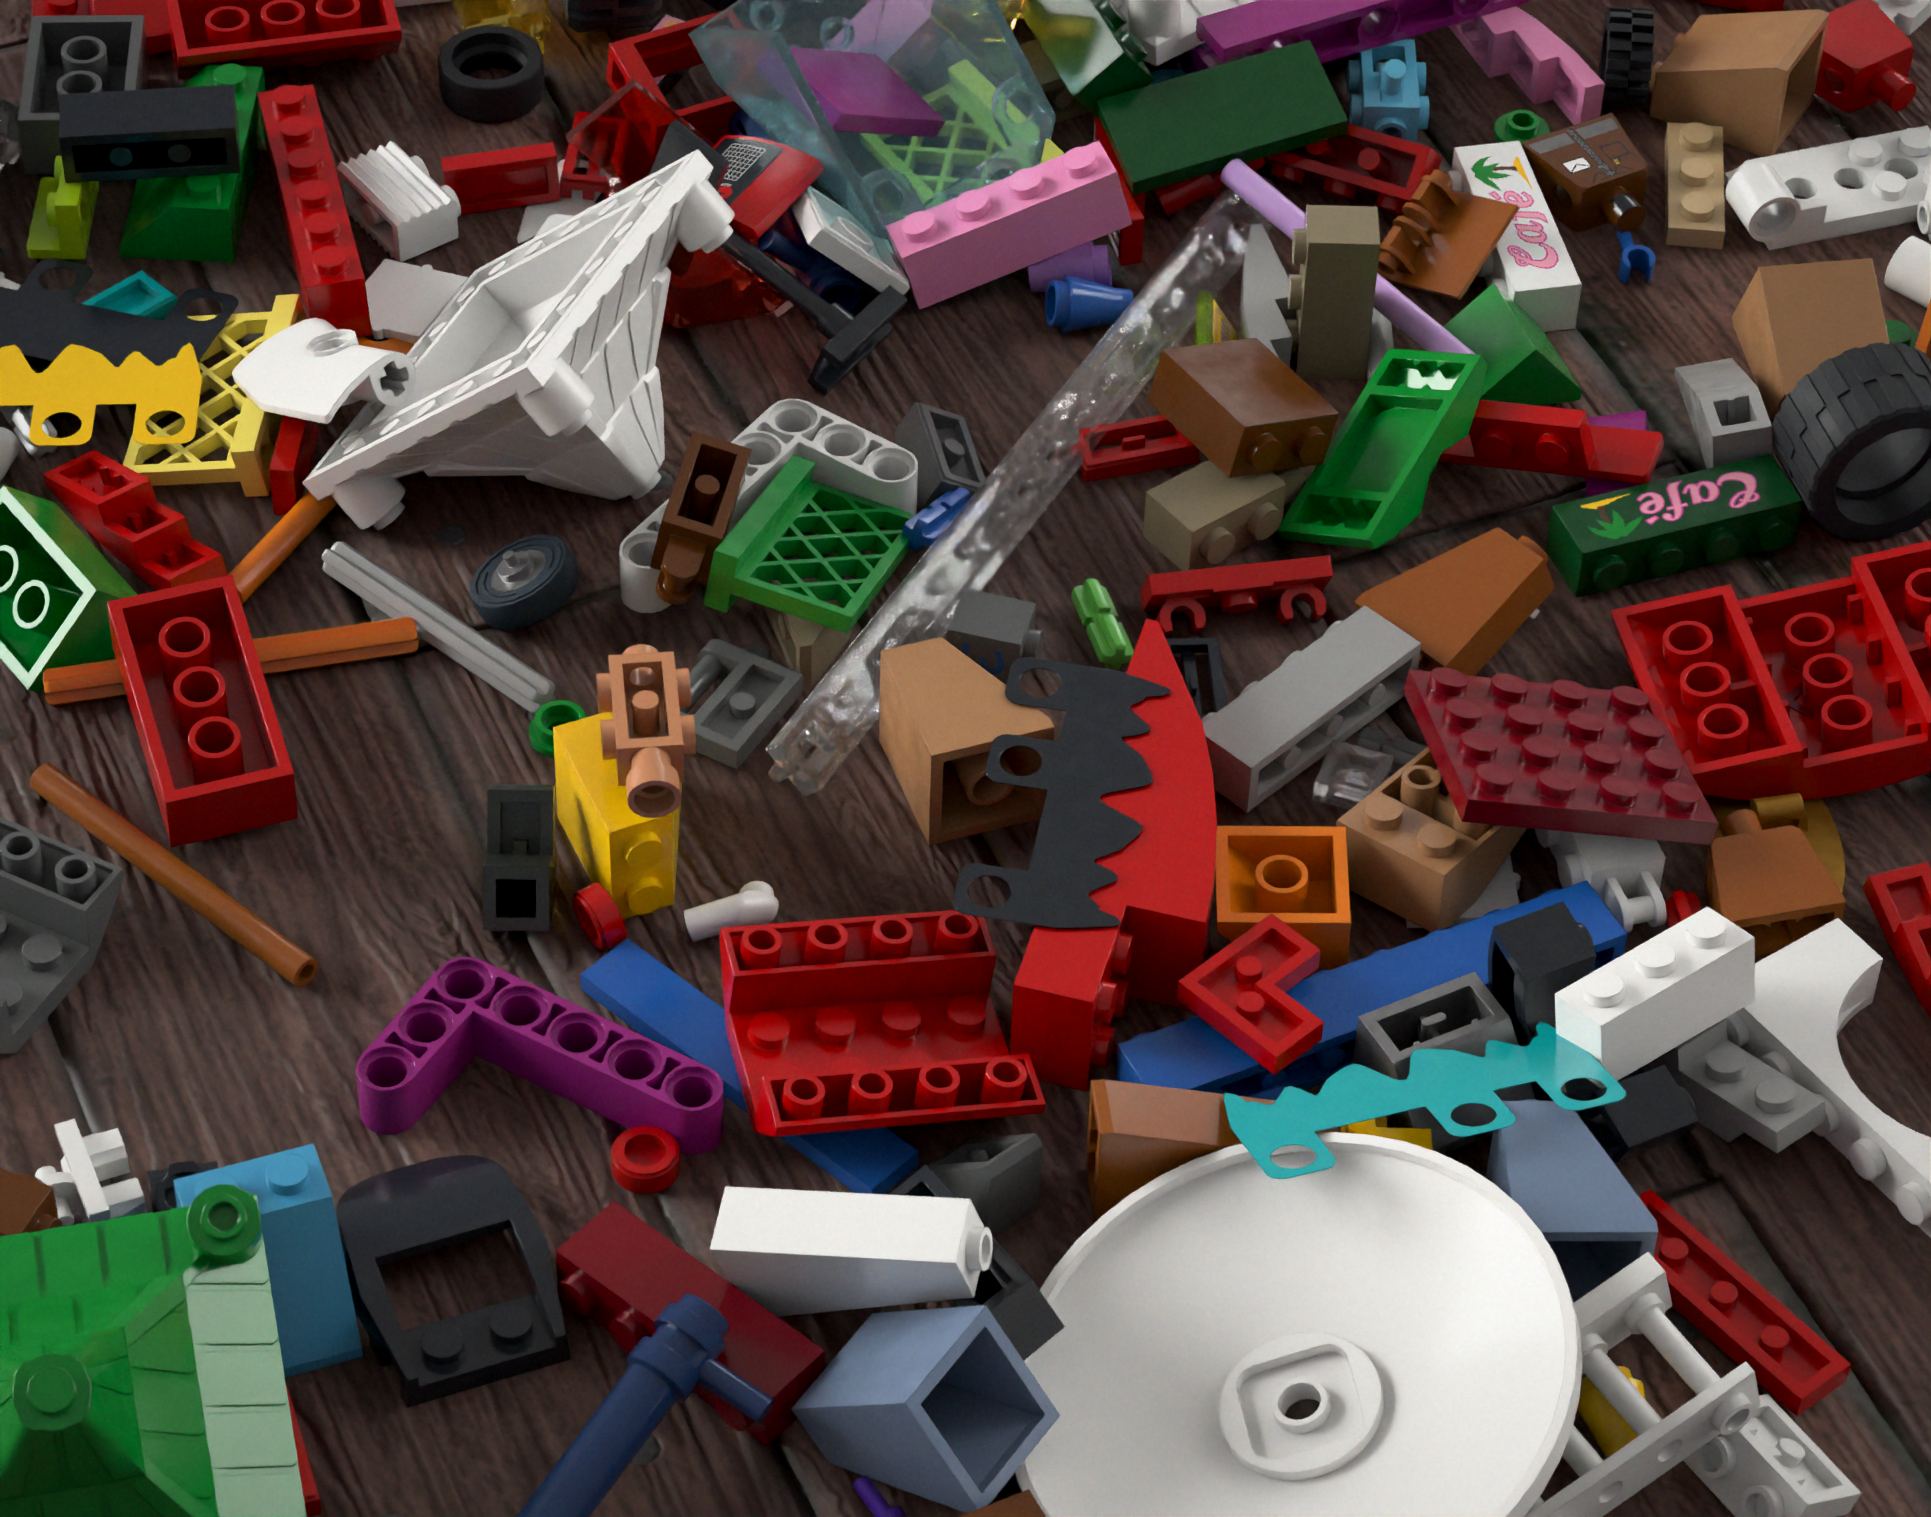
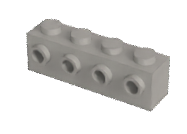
(1306, 703)

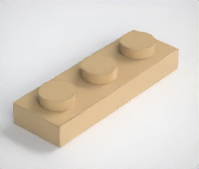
(1694, 185)

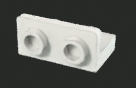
(1773, 1470)

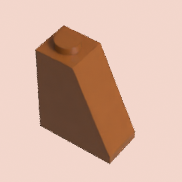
(1465, 599)

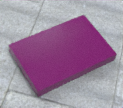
(865, 94)

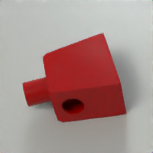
(1864, 59)

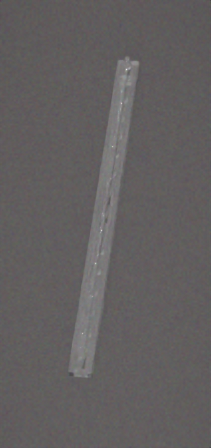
(996, 516)

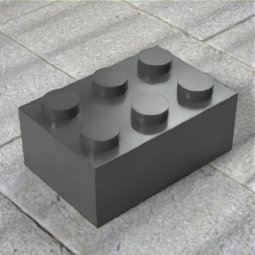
(71, 58)

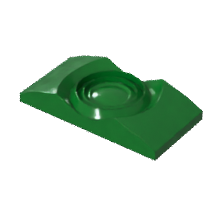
(1388, 449)

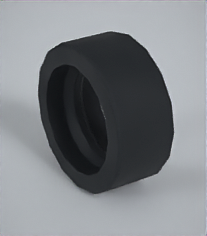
(497, 98)

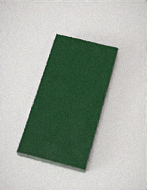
(1221, 115)

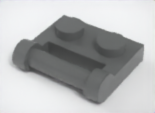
(744, 703)

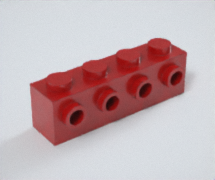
(1360, 163)

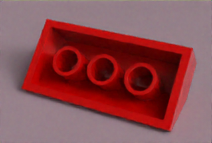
(279, 32)

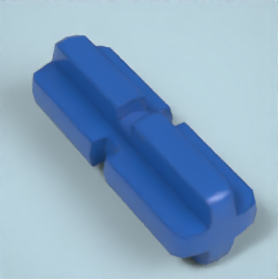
(931, 522)

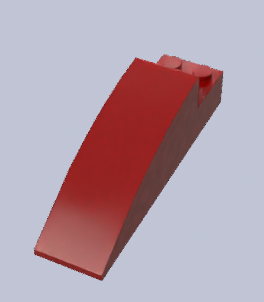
(1162, 896)

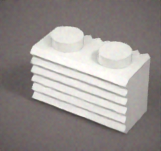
(399, 201)

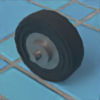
(524, 582)

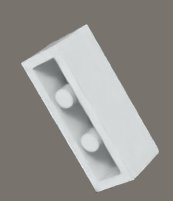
(1659, 993)

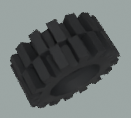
(1626, 56)

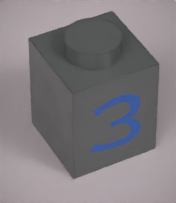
(995, 631)

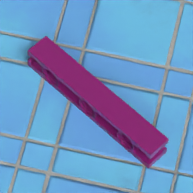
(1332, 26)

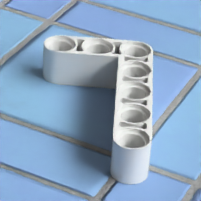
(844, 459)

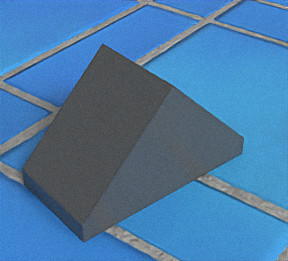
(997, 1176)

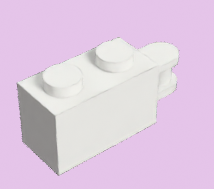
(1619, 869)

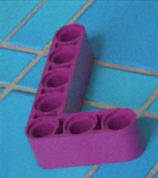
(542, 1038)

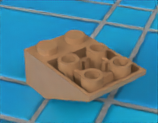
(1415, 850)

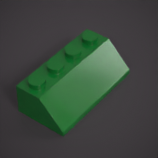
(203, 213)

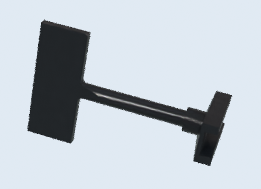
(849, 336)

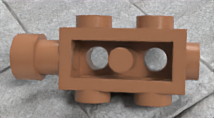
(647, 727)

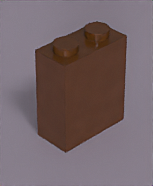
(1242, 407)

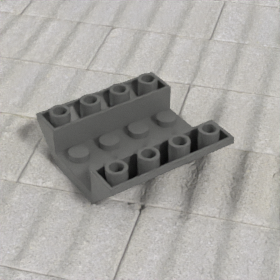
(50, 925)

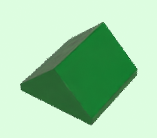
(1518, 353)

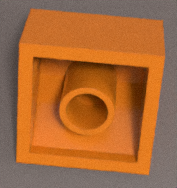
(1288, 873)

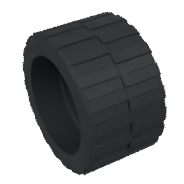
(1839, 414)

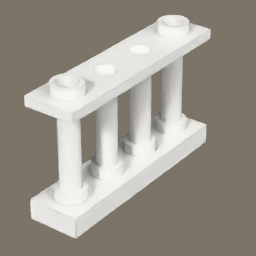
(1637, 1304)

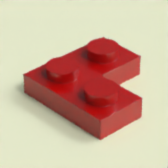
(1245, 995)

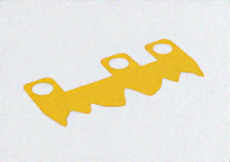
(86, 379)

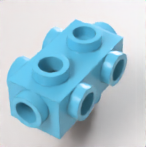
(1388, 91)

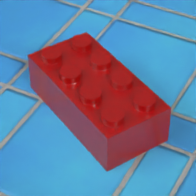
(202, 710)

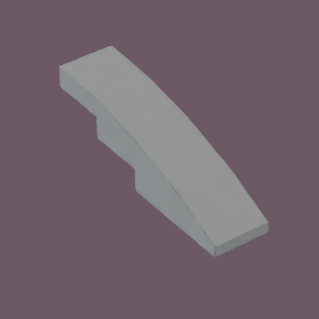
(1265, 296)

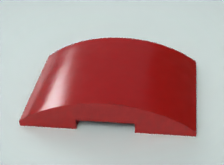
(1726, 664)

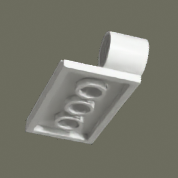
(1875, 165)

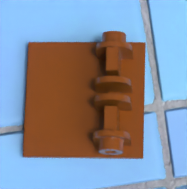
(1442, 238)

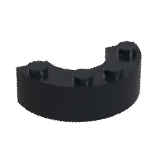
(1526, 967)

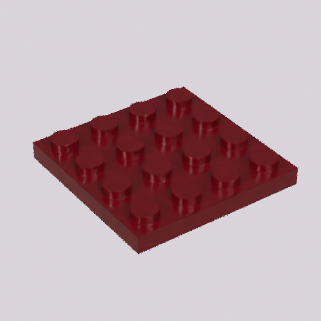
(1557, 757)

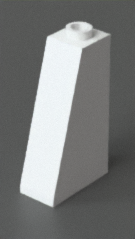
(848, 1249)

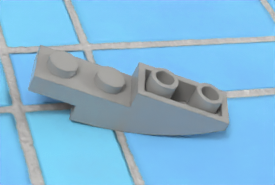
(1740, 1092)

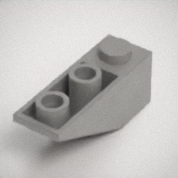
(1725, 412)

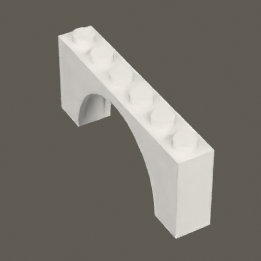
(1793, 1026)

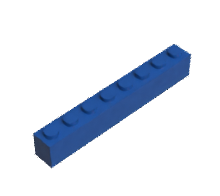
(1202, 1059)

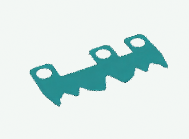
(1435, 1081)

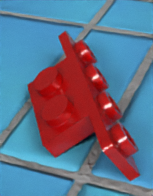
(1555, 443)

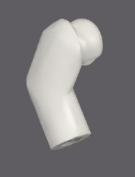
(751, 906)

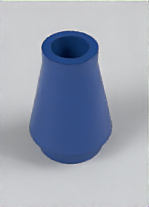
(1083, 304)

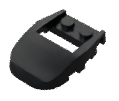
(427, 1210)

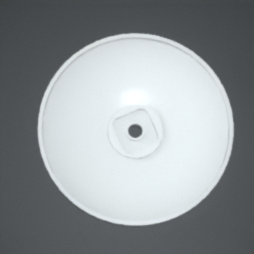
(1374, 1286)

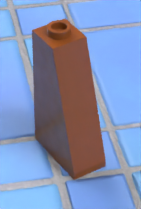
(1148, 1131)

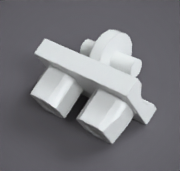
(83, 1166)

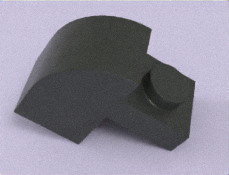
(519, 858)

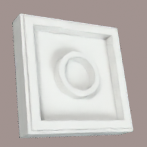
(847, 241)

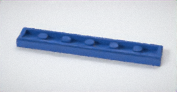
(692, 1024)

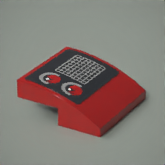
(762, 180)

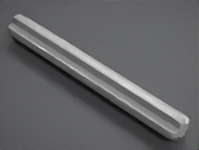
(438, 627)

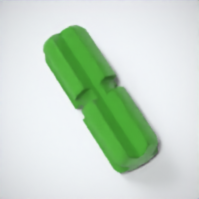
(1102, 624)

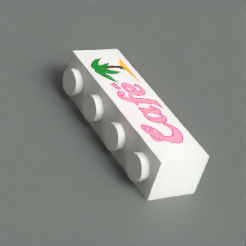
(1530, 256)

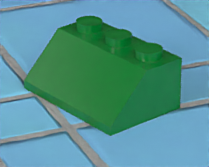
(51, 590)

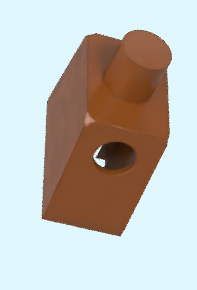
(1769, 882)

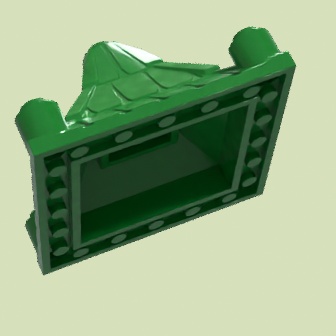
(145, 1368)

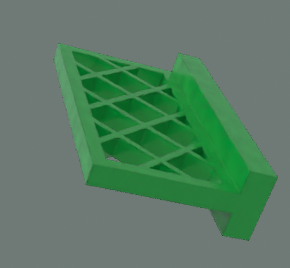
(774, 529)

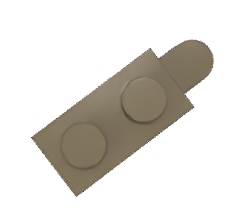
(1208, 516)

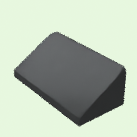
(942, 451)

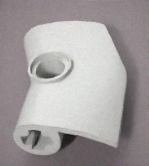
(317, 369)

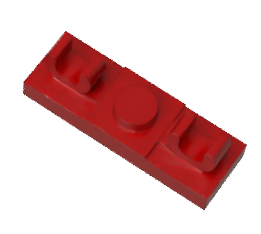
(1237, 590)

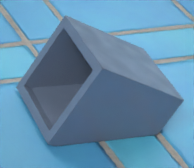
(1570, 1193)
(929, 1405)

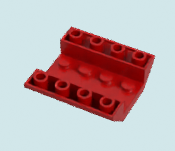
(869, 1024)

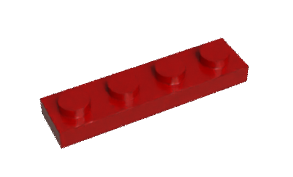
(1742, 1314)

